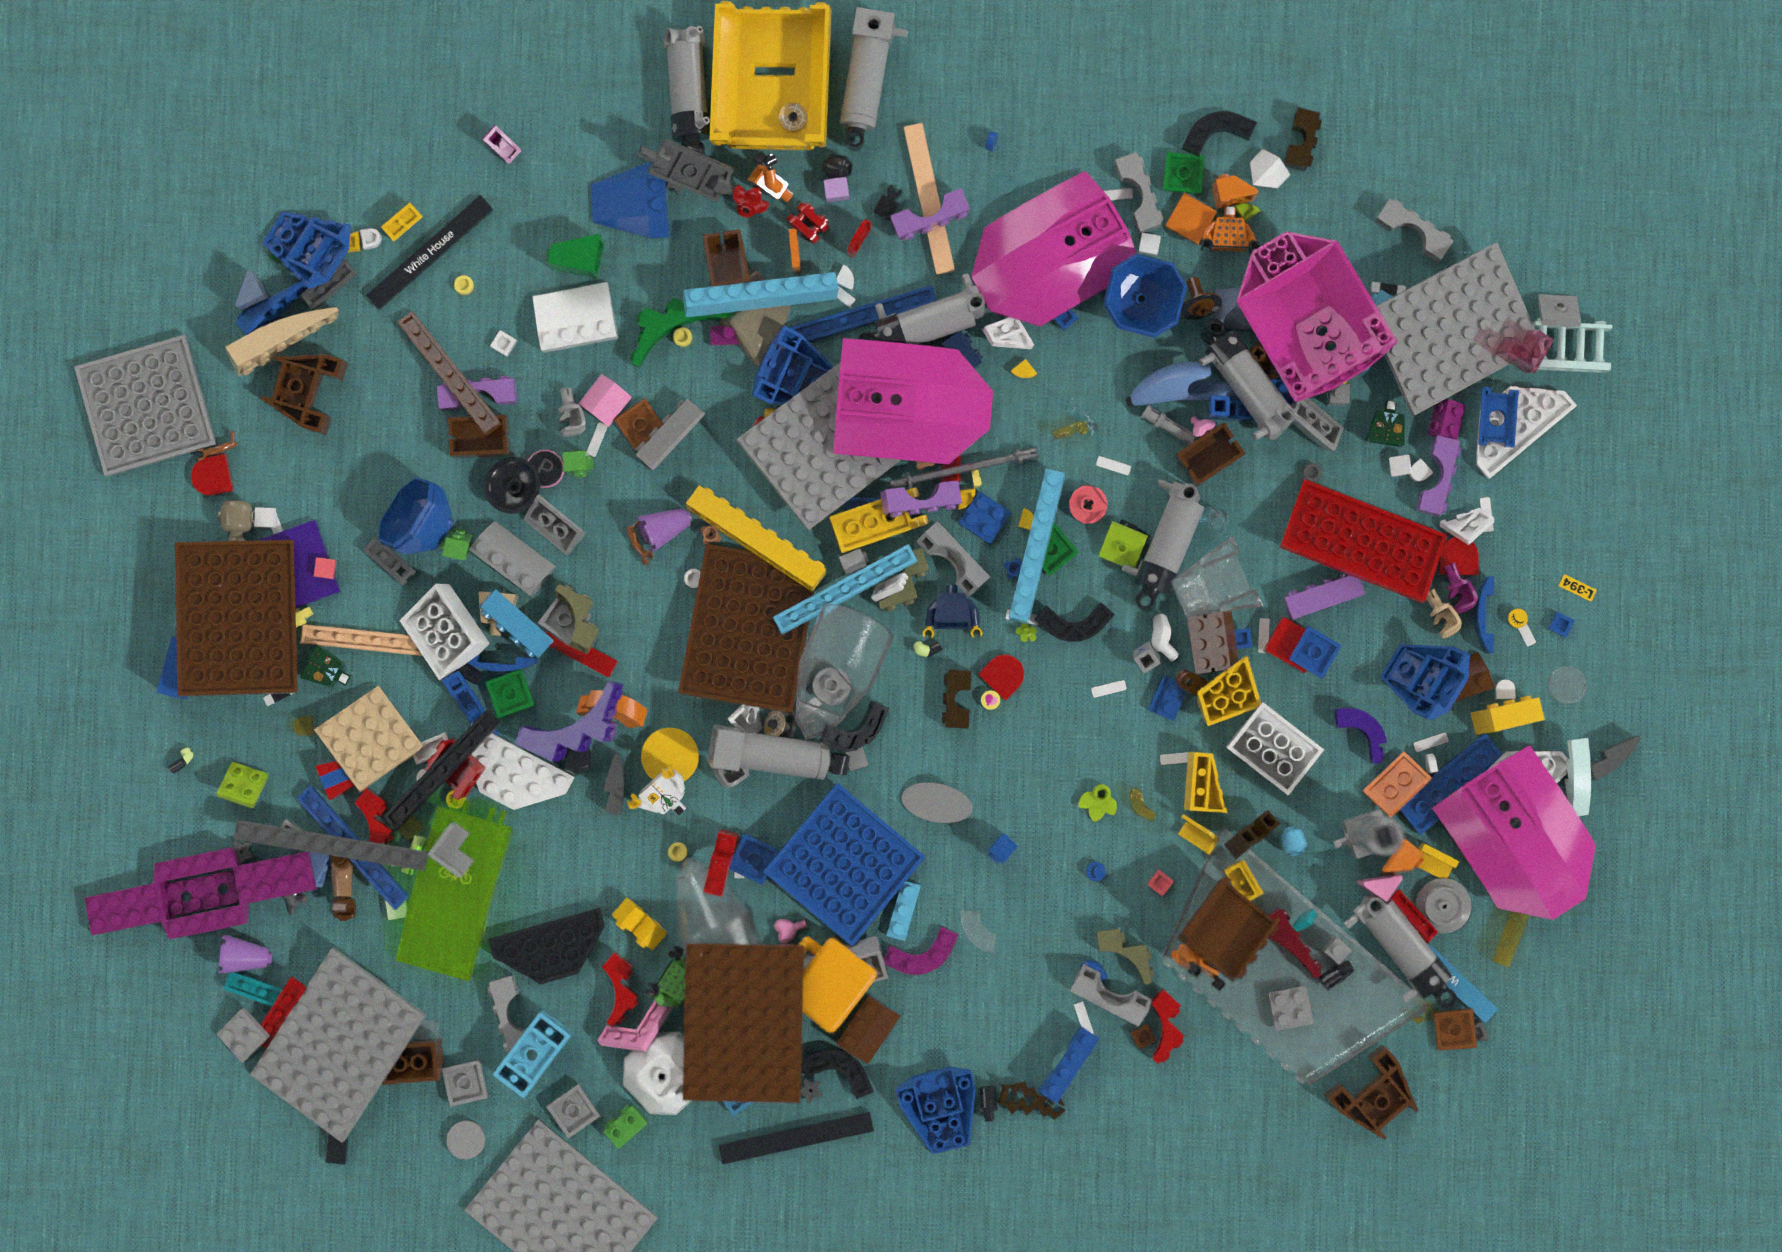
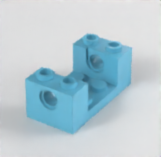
(547, 1038)

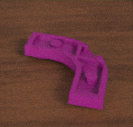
(924, 962)

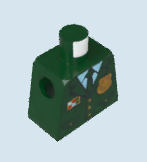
(1387, 427)
(325, 668)

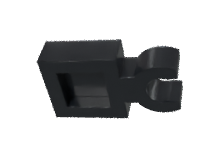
(887, 205)

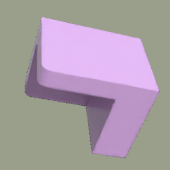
(836, 189)

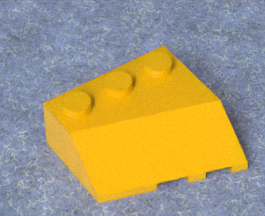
(1229, 694)

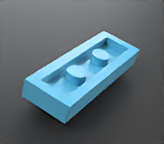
(903, 910)

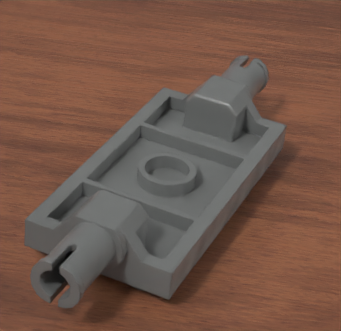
(689, 169)

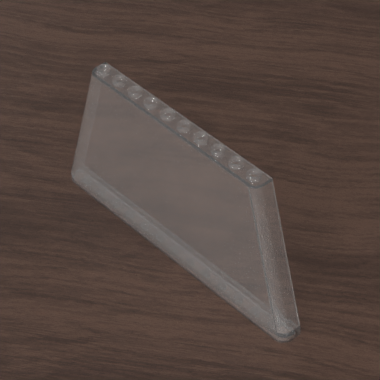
(1344, 1018)

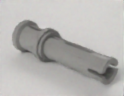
(1160, 420)

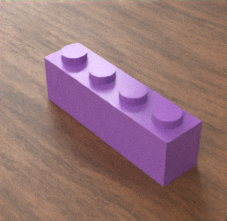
(1322, 596)

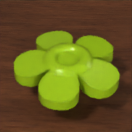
(1026, 633)

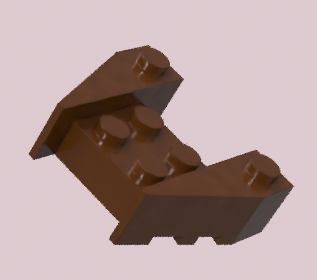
(299, 385)
(1378, 1100)

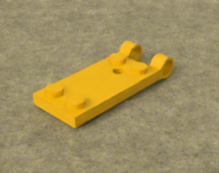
(869, 524)

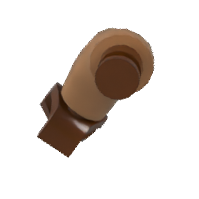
(342, 888)

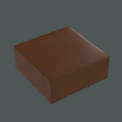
(1143, 1036)

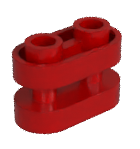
(806, 212)

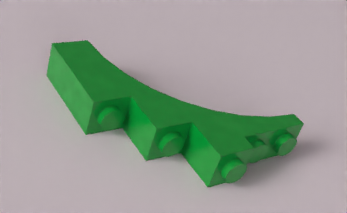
(658, 325)

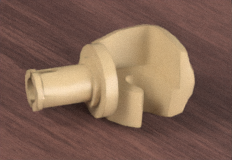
(1444, 612)

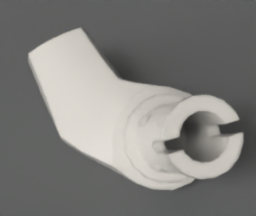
(1161, 637)

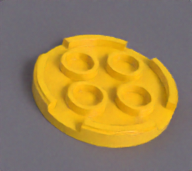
(670, 747)

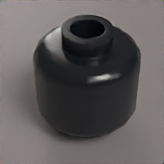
(837, 166)

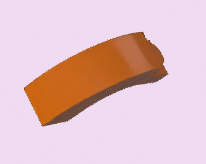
(627, 710)

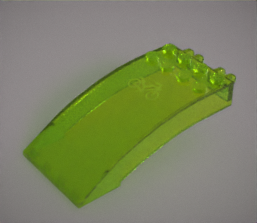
(451, 912)

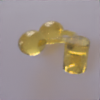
(1418, 1019)

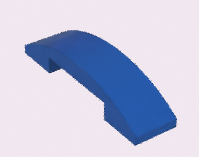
(1485, 640)
(521, 663)
(464, 696)

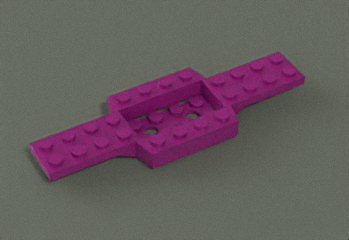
(163, 899)

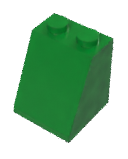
(577, 256)

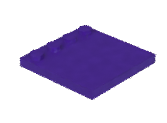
(307, 546)

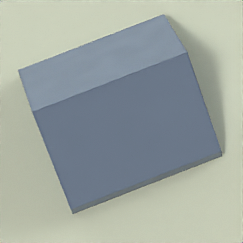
(251, 292)

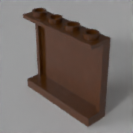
(1228, 930)

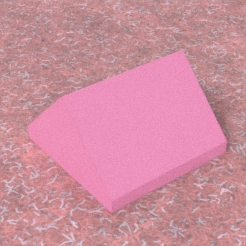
(605, 400)
(1381, 886)

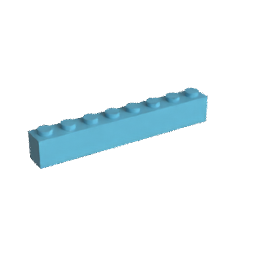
(760, 294)
(1037, 546)

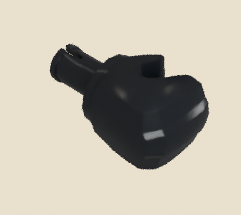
(577, 762)

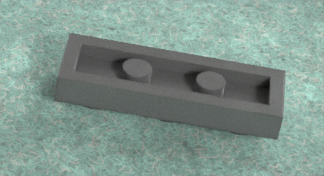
(318, 295)

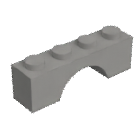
(1131, 170)
(1434, 242)
(939, 542)
(503, 992)
(1130, 1007)

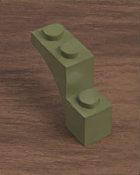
(908, 594)
(580, 606)
(1112, 941)

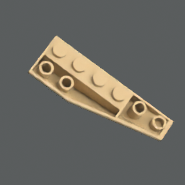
(274, 338)

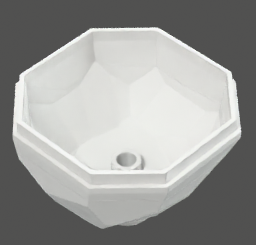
(642, 1073)

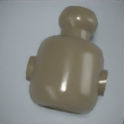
(236, 519)

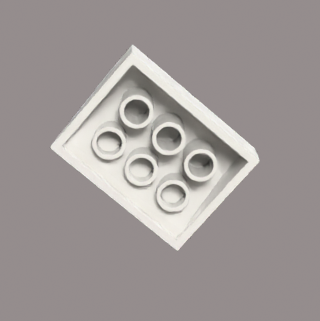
(575, 317)
(444, 630)
(1274, 748)

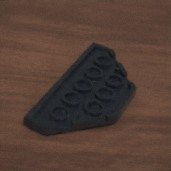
(551, 948)

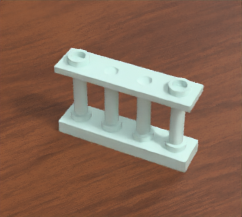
(1579, 363)

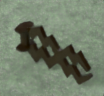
(1037, 1103)

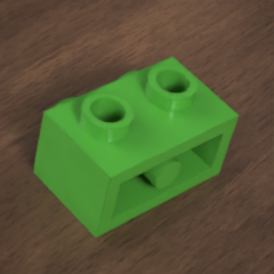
(577, 463)
(456, 544)
(625, 1126)

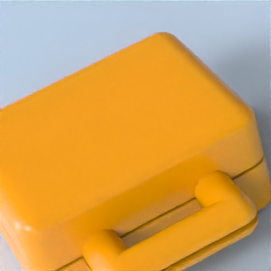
(833, 982)

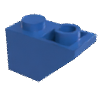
(1001, 848)

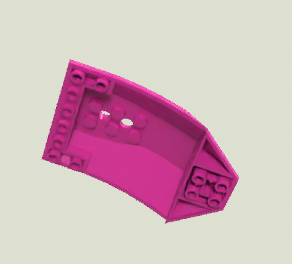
(1029, 268)
(1306, 285)
(941, 406)
(1527, 869)

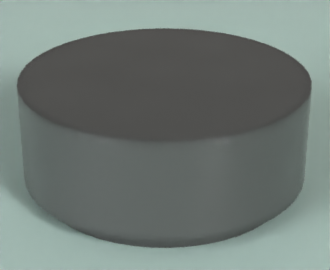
(1312, 472)

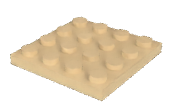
(368, 738)

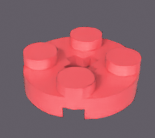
(1092, 494)

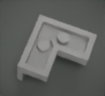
(447, 850)

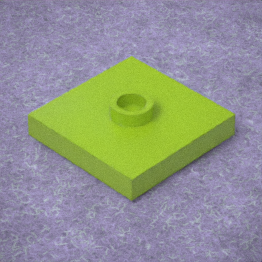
(1123, 545)

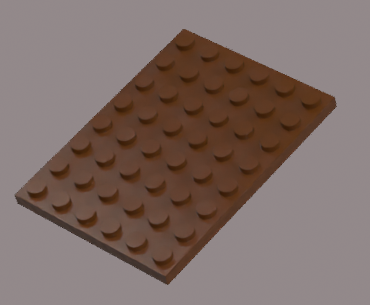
(235, 618)
(733, 640)
(743, 1022)

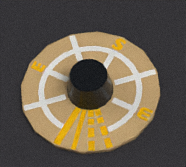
(792, 116)
(774, 723)

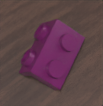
(1446, 419)

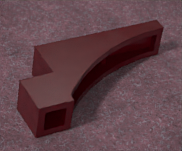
(1289, 939)

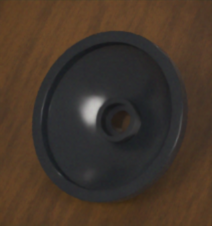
(504, 477)

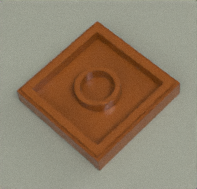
(638, 423)
(1455, 1029)

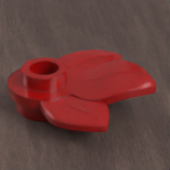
(750, 200)

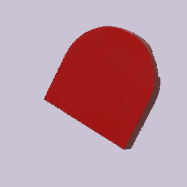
(859, 238)
(212, 476)
(1463, 555)
(1003, 675)

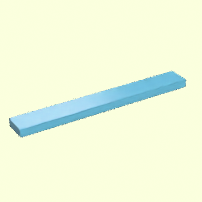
(845, 588)

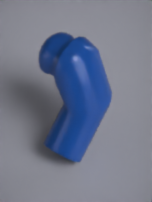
(1096, 966)

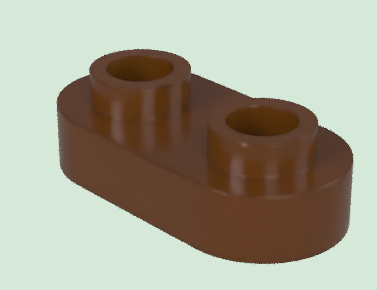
(1194, 684)

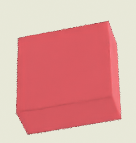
(325, 568)
(1160, 882)

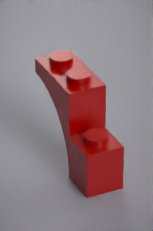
(372, 806)
(720, 862)
(625, 998)
(1170, 1036)

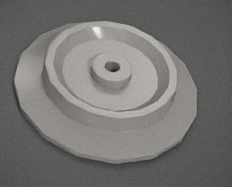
(1447, 892)

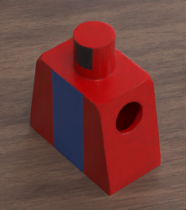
(334, 779)

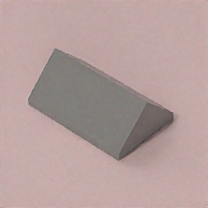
(1316, 424)
(553, 525)

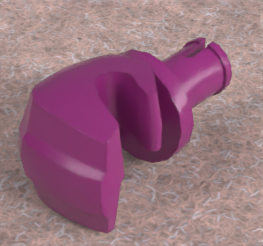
(1461, 587)

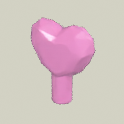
(1201, 427)
(788, 929)

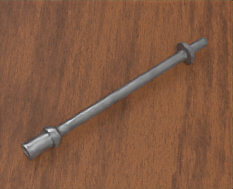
(1018, 457)

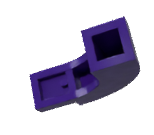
(1367, 725)

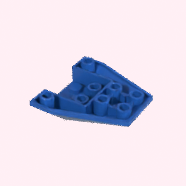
(940, 1107)

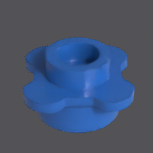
(1009, 565)

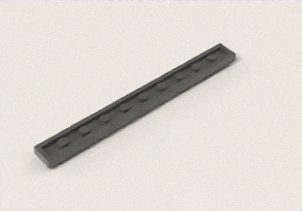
(331, 845)

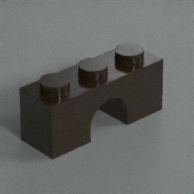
(1306, 123)
(954, 716)
(1252, 834)

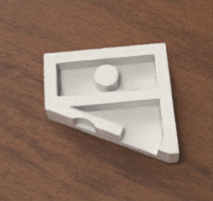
(1008, 334)
(1468, 525)

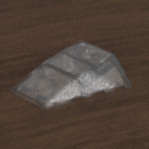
(1215, 583)

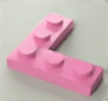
(636, 1039)

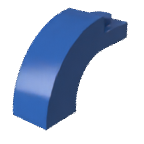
(1228, 410)

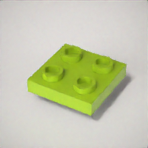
(242, 785)

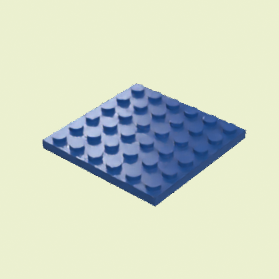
(844, 864)

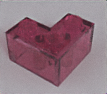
(1525, 354)

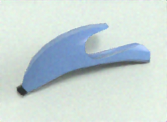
(1179, 383)

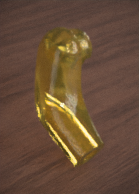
(1070, 429)
(1138, 805)

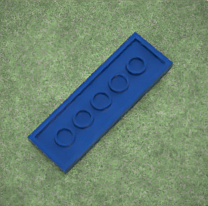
(1452, 776)

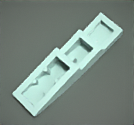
(1579, 776)

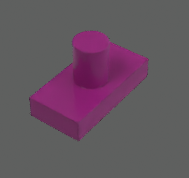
(722, 336)

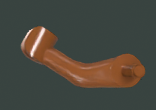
(218, 449)
(636, 545)

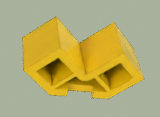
(633, 918)

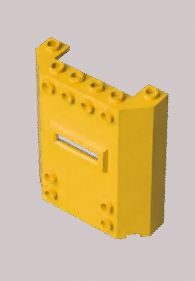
(747, 104)

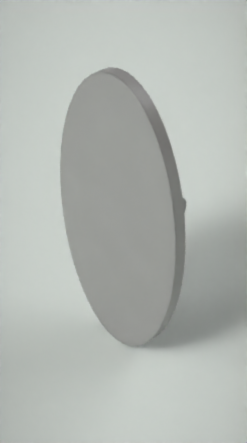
(937, 802)

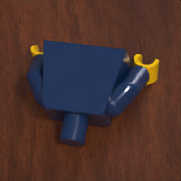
(952, 611)

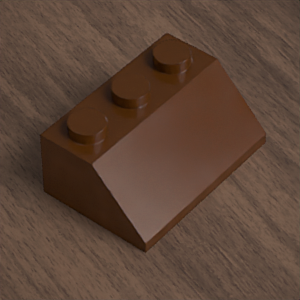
(1479, 677)
(868, 1029)
(417, 1063)

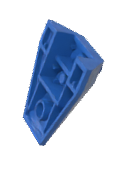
(632, 203)
(788, 367)
(1427, 677)

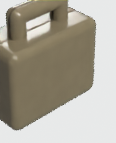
(756, 327)

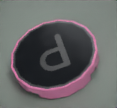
(548, 466)

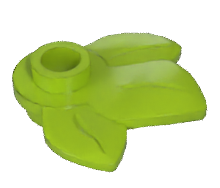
(1098, 806)

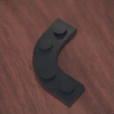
(1214, 123)
(1075, 631)
(861, 735)
(840, 1061)

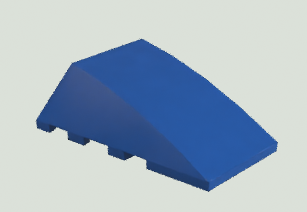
(309, 246)

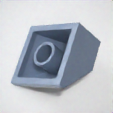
(1230, 311)

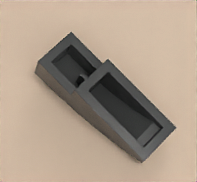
(1613, 757)
(616, 786)

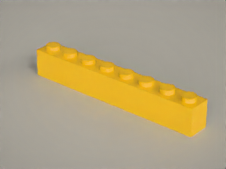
(756, 538)

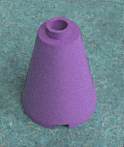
(663, 526)
(242, 955)

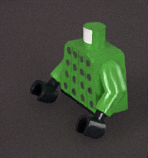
(670, 987)

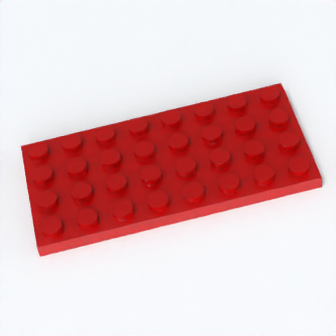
(1363, 541)

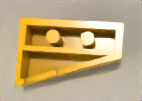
(1508, 715)
(1202, 784)

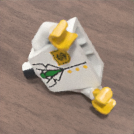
(661, 793)

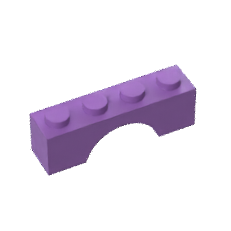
(908, 224)
(501, 390)
(1444, 453)
(897, 500)

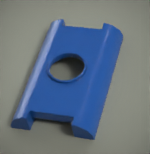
(1508, 406)

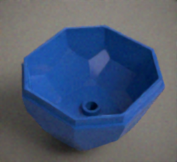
(1158, 285)
(416, 518)

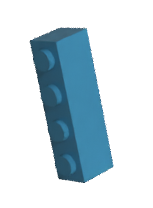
(515, 623)

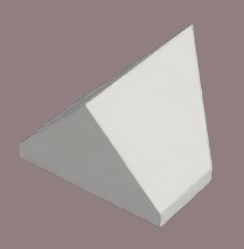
(1268, 170)
(747, 719)

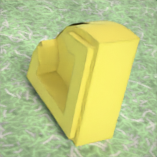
(976, 478)

